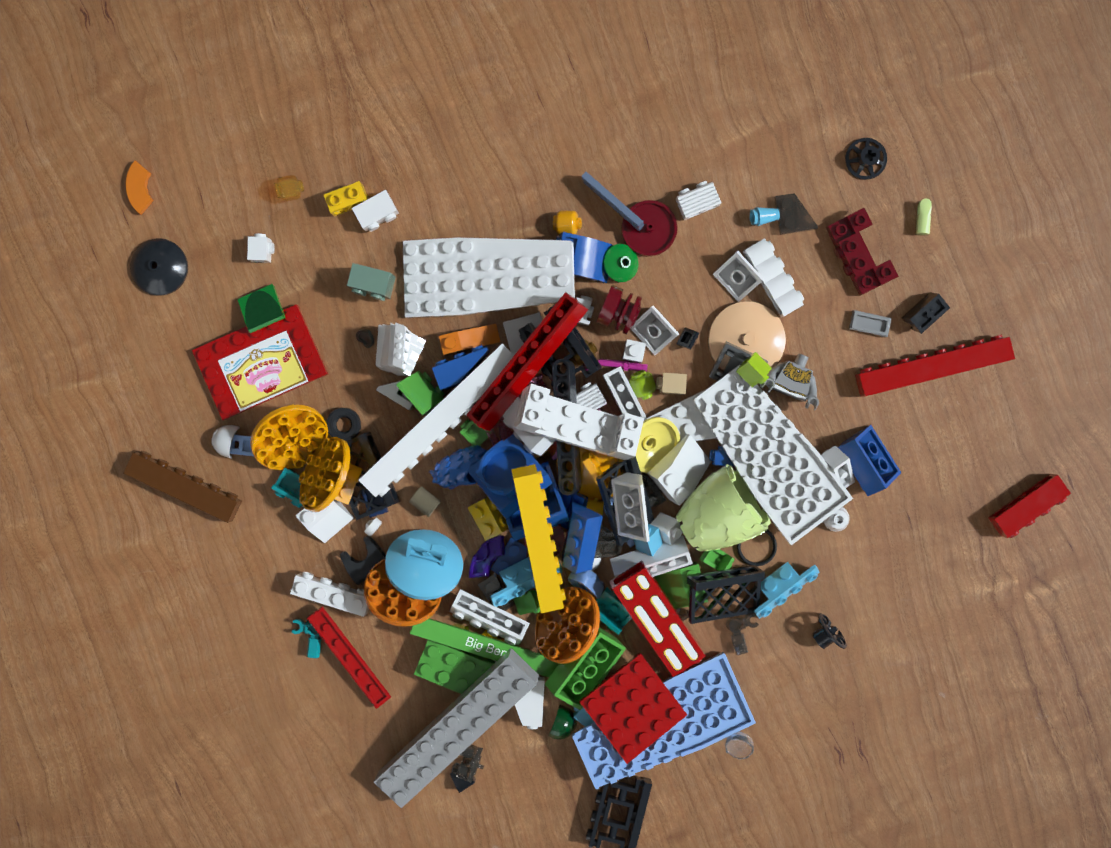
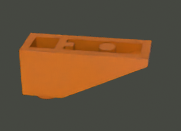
(469, 339)

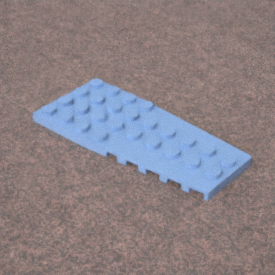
(713, 712)

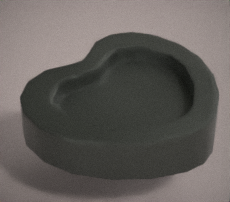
(365, 337)

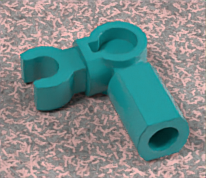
(314, 641)

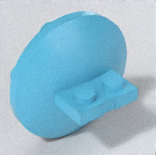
(424, 564)

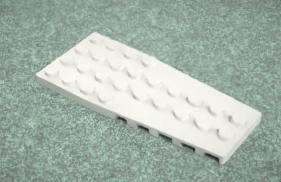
(484, 274)
(772, 456)

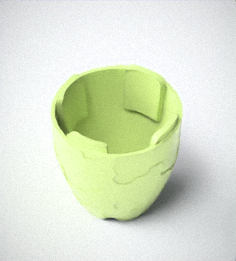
(721, 512)

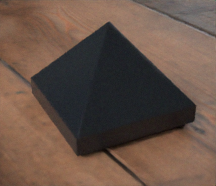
(688, 338)

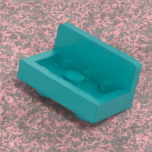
(288, 486)
(612, 611)

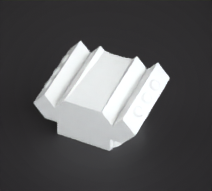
(397, 349)

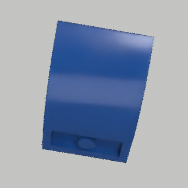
(587, 256)

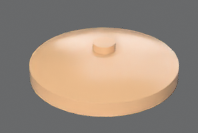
(750, 328)

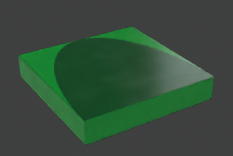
(261, 308)

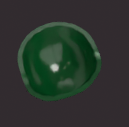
(564, 724)

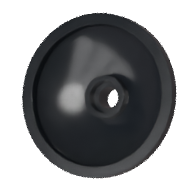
(170, 269)

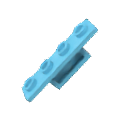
(518, 580)
(781, 585)

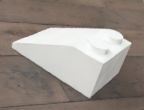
(680, 470)

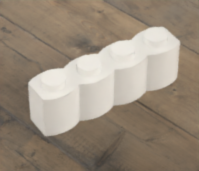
(776, 282)

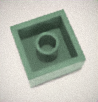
(371, 281)

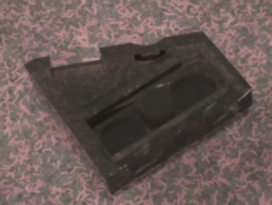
(793, 215)
(606, 544)

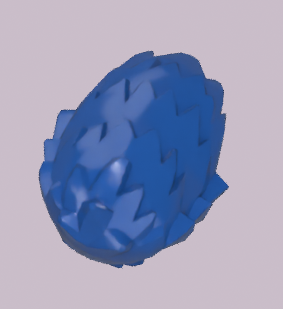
(453, 470)

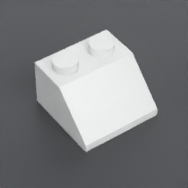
(326, 522)

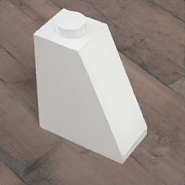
(531, 706)

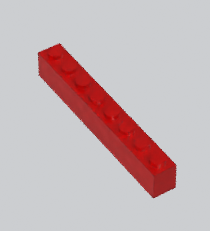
(527, 362)
(935, 366)

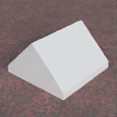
(738, 276)
(654, 330)

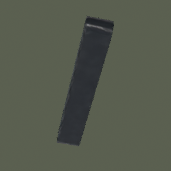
(563, 455)

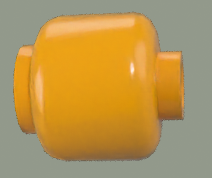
(567, 222)

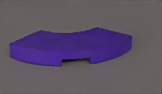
(485, 557)

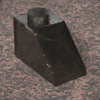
(492, 585)

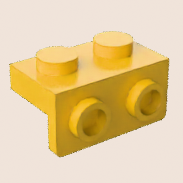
(488, 518)

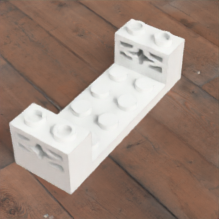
(578, 424)

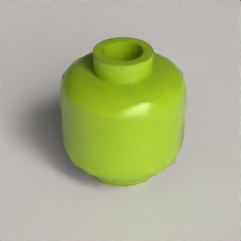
(642, 384)

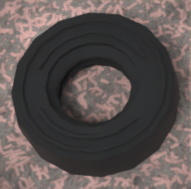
(351, 415)

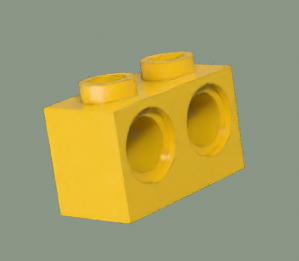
(345, 198)

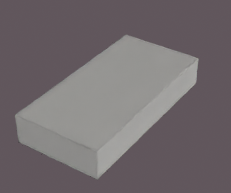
(870, 323)

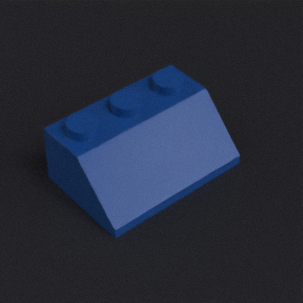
(870, 461)
(581, 539)

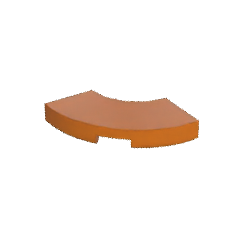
(136, 187)

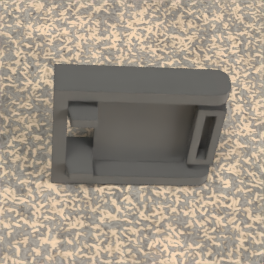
(737, 356)

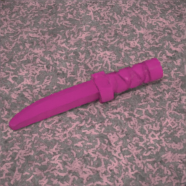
(624, 364)

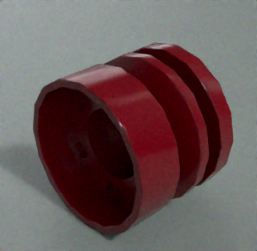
(619, 310)

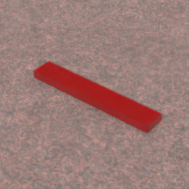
(349, 657)

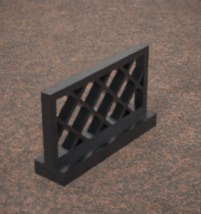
(372, 456)
(630, 466)
(727, 578)

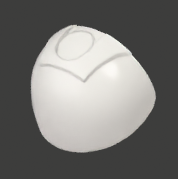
(222, 439)

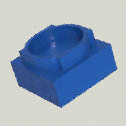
(495, 474)
(555, 505)

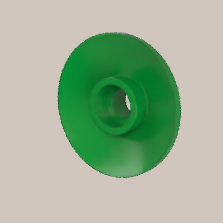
(613, 263)

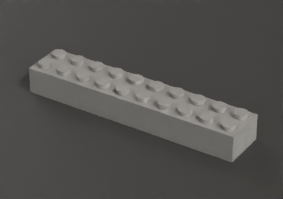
(456, 728)

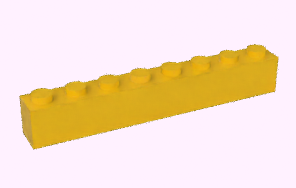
(537, 537)

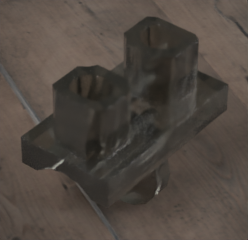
(653, 491)
(469, 763)

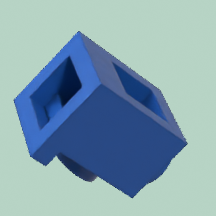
(719, 457)

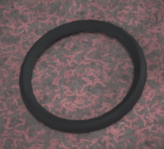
(765, 561)

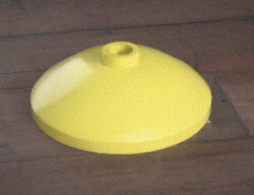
(662, 439)

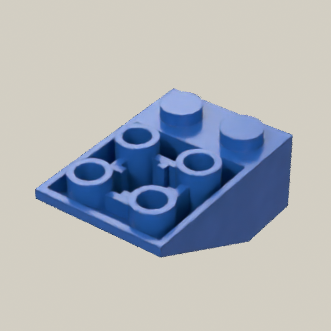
(455, 371)

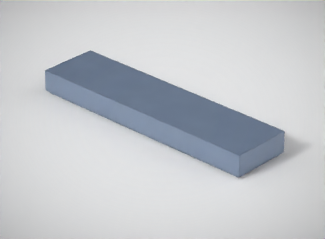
(612, 201)

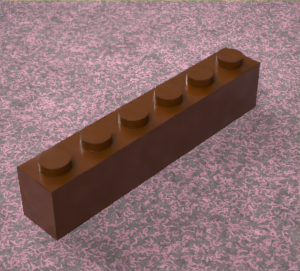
(182, 486)

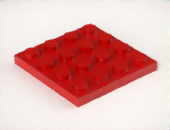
(633, 708)

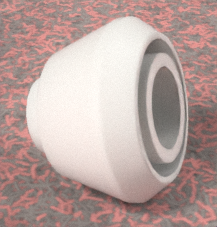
(831, 522)

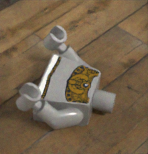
(794, 381)

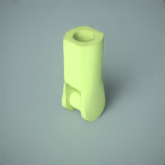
(923, 217)

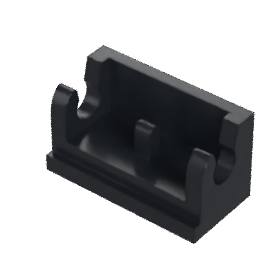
(926, 312)

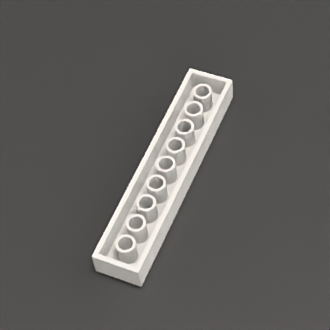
(434, 425)

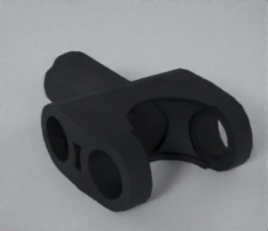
(359, 569)

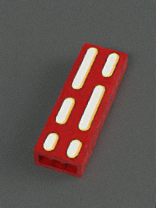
(657, 618)

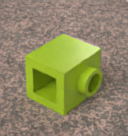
(754, 370)

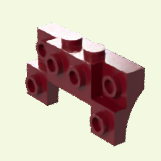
(855, 254)

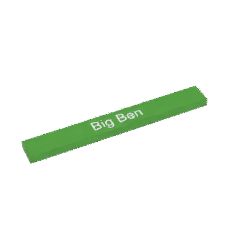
(480, 644)

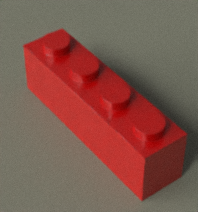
(1029, 505)

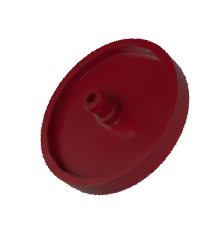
(658, 229)

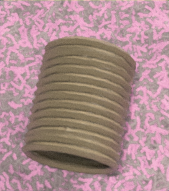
(424, 501)

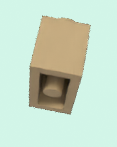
(671, 383)

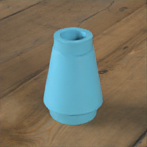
(761, 216)

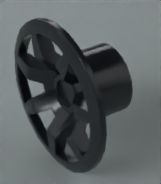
(867, 158)
(826, 635)

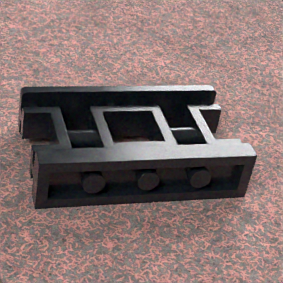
(575, 345)
(633, 815)

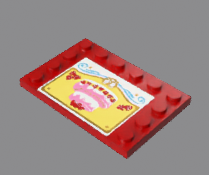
(259, 365)

